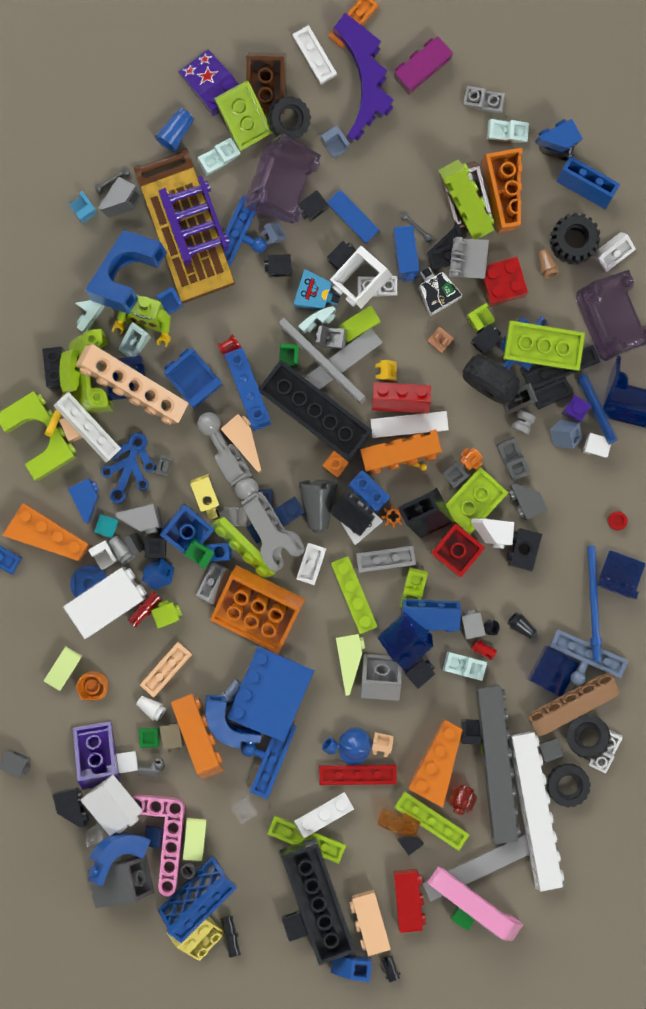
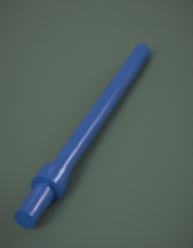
(596, 640)

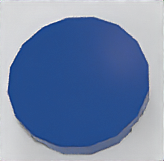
(80, 581)

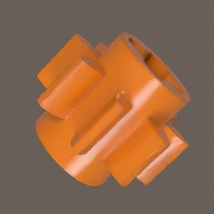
(471, 459)
(389, 521)

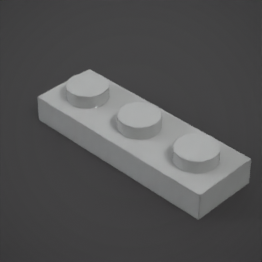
(386, 559)

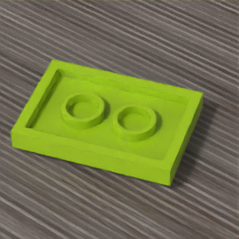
(243, 115)
(475, 499)

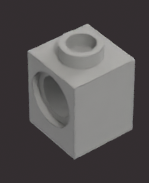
(472, 624)

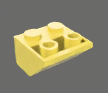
(201, 939)

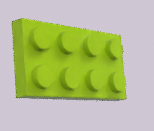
(544, 345)

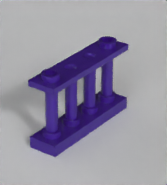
(182, 234)

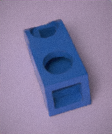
(222, 551)

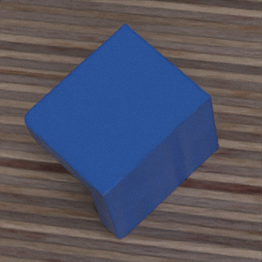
(170, 300)
(158, 574)

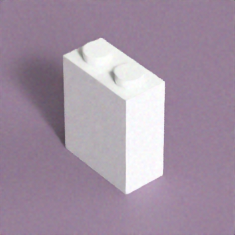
(112, 806)

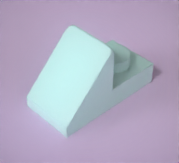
(92, 312)

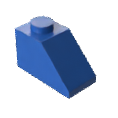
(85, 498)

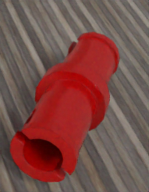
(144, 609)

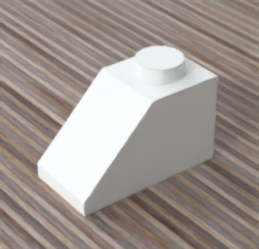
(495, 531)

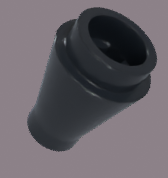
(521, 625)

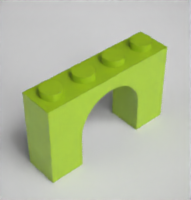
(58, 451)

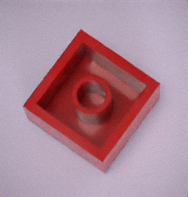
(504, 282)
(457, 550)

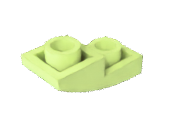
(62, 668)
(194, 839)

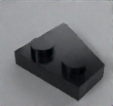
(441, 253)

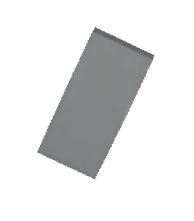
(484, 100)

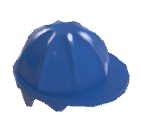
(354, 746)

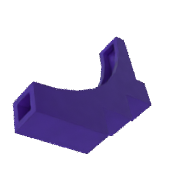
(362, 46)

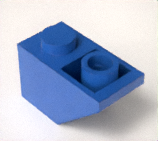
(560, 138)
(352, 967)

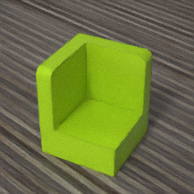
(480, 318)

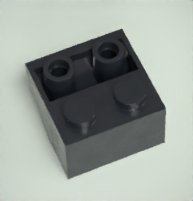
(426, 513)
(352, 514)

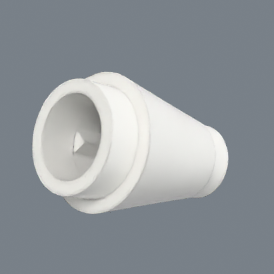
(151, 708)

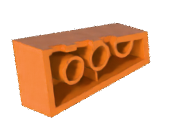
(504, 187)
(401, 452)
(42, 532)
(197, 736)
(436, 766)

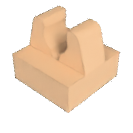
(382, 743)

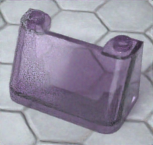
(281, 179)
(611, 315)

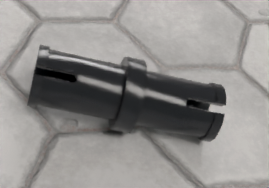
(230, 936)

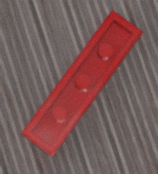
(358, 774)

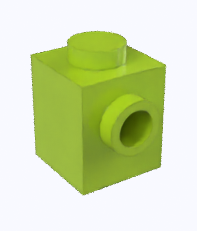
(166, 614)

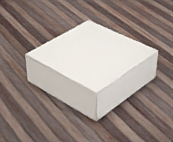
(127, 761)

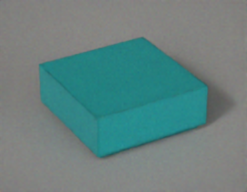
(106, 526)

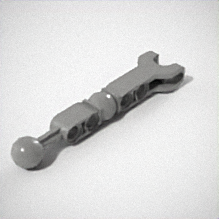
(255, 504)

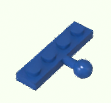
(237, 232)
(270, 764)

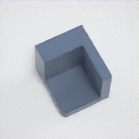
(335, 142)
(566, 434)

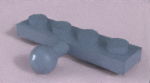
(584, 652)

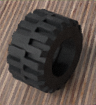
(579, 223)

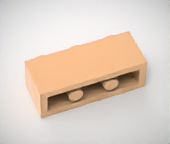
(370, 923)

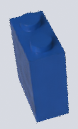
(405, 253)

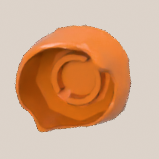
(92, 686)

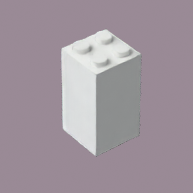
(105, 602)

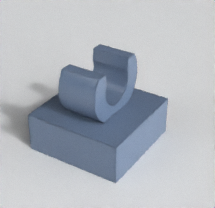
(274, 232)

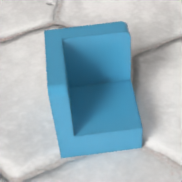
(83, 208)

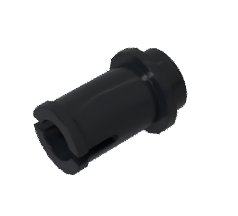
(390, 968)

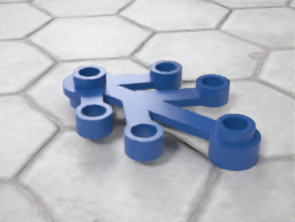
(129, 464)

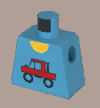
(314, 292)

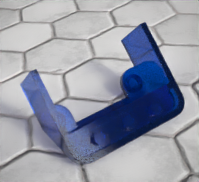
(623, 401)

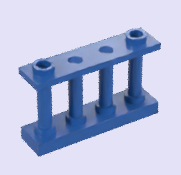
(248, 389)

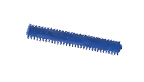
(596, 408)

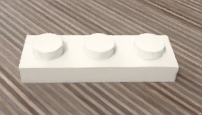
(314, 55)
(323, 815)

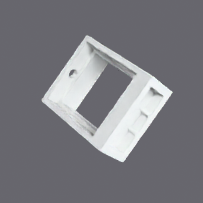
(350, 267)

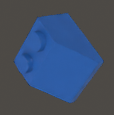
(185, 526)

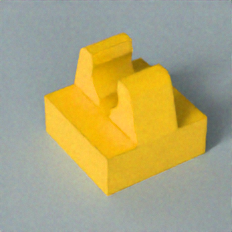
(388, 370)

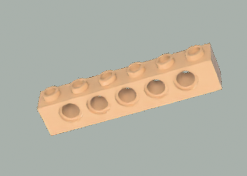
(174, 405)

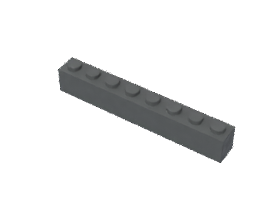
(497, 764)

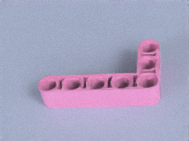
(168, 836)
(499, 923)

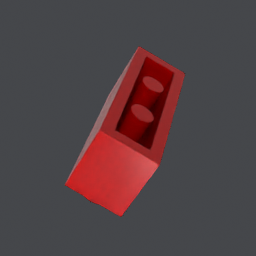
(401, 397)
(409, 900)

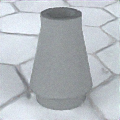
(121, 550)

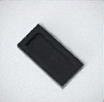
(552, 393)

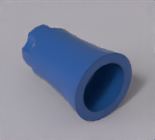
(175, 130)

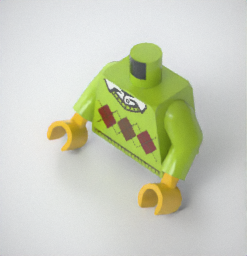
(147, 314)

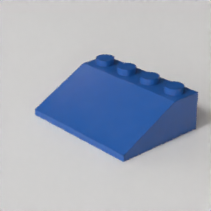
(271, 694)

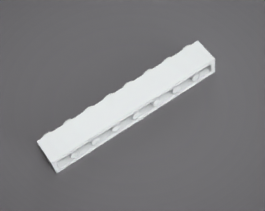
(535, 811)

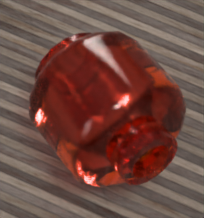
(462, 800)

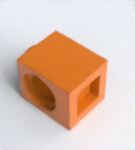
(335, 464)

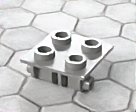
(469, 258)

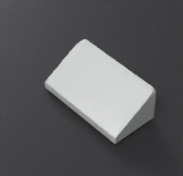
(614, 251)

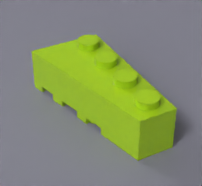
(466, 199)

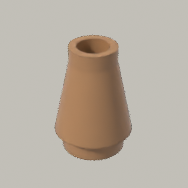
(547, 264)

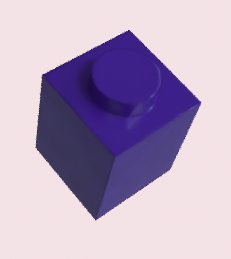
(576, 409)

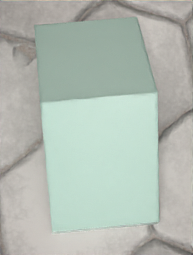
(134, 341)

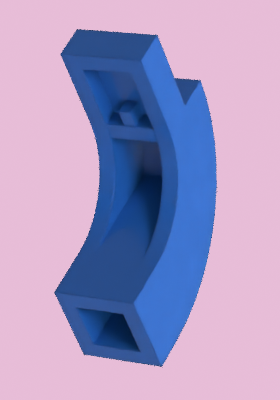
(222, 728)
(110, 849)

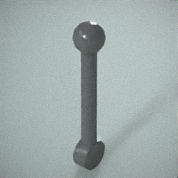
(125, 171)
(404, 215)

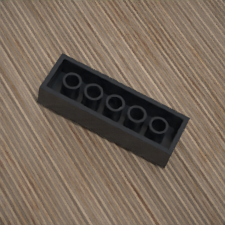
(314, 410)
(317, 901)

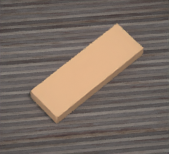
(166, 669)

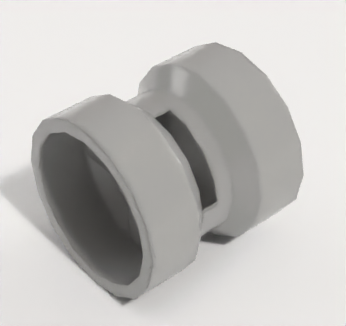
(523, 422)

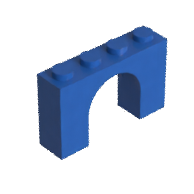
(126, 250)

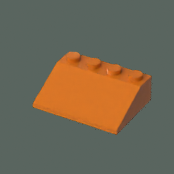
(257, 609)

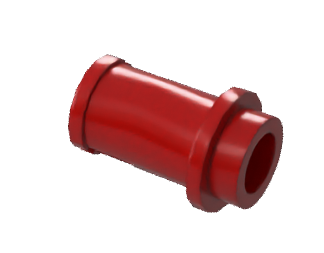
(483, 649)

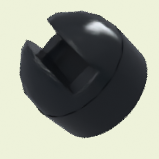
(491, 627)

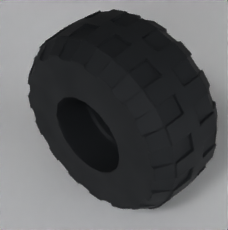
(491, 379)

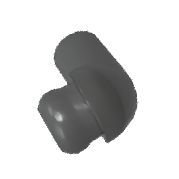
(153, 770)

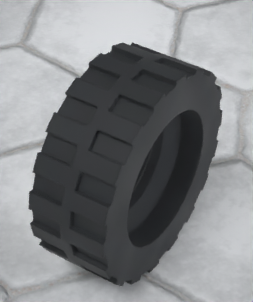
(302, 113)
(588, 722)
(582, 780)

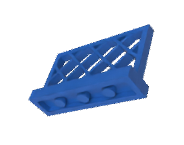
(202, 905)

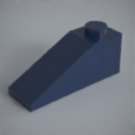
(286, 514)

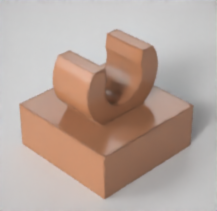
(440, 340)

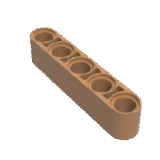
(573, 704)

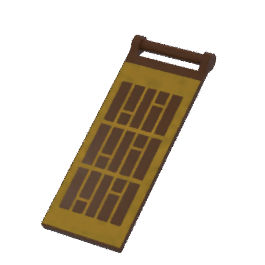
(208, 268)

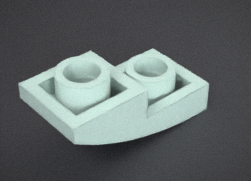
(323, 316)

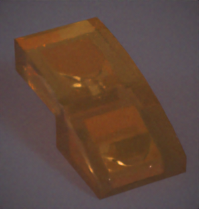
(403, 825)

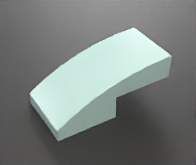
(507, 131)
(219, 156)
(464, 666)

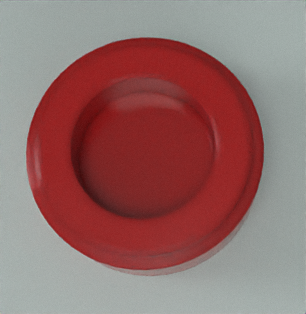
(617, 521)

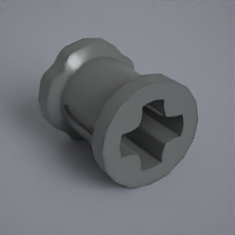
(163, 465)

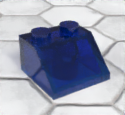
(406, 641)
(553, 671)

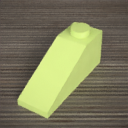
(349, 654)

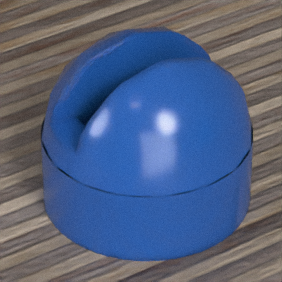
(330, 745)

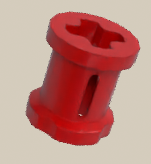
(232, 340)

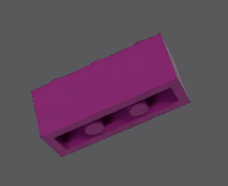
(423, 64)

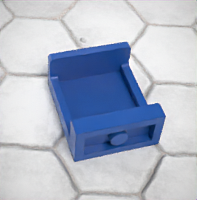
(192, 377)
(369, 491)

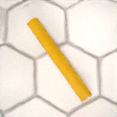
(53, 422)

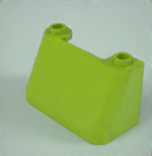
(91, 399)

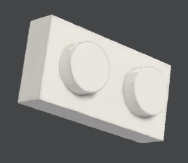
(311, 564)

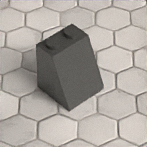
(125, 883)

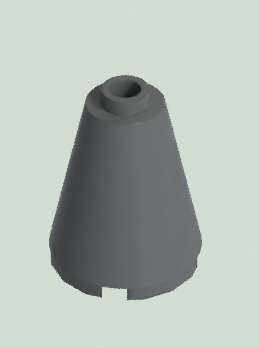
(318, 502)

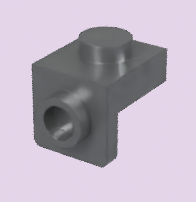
(331, 337)

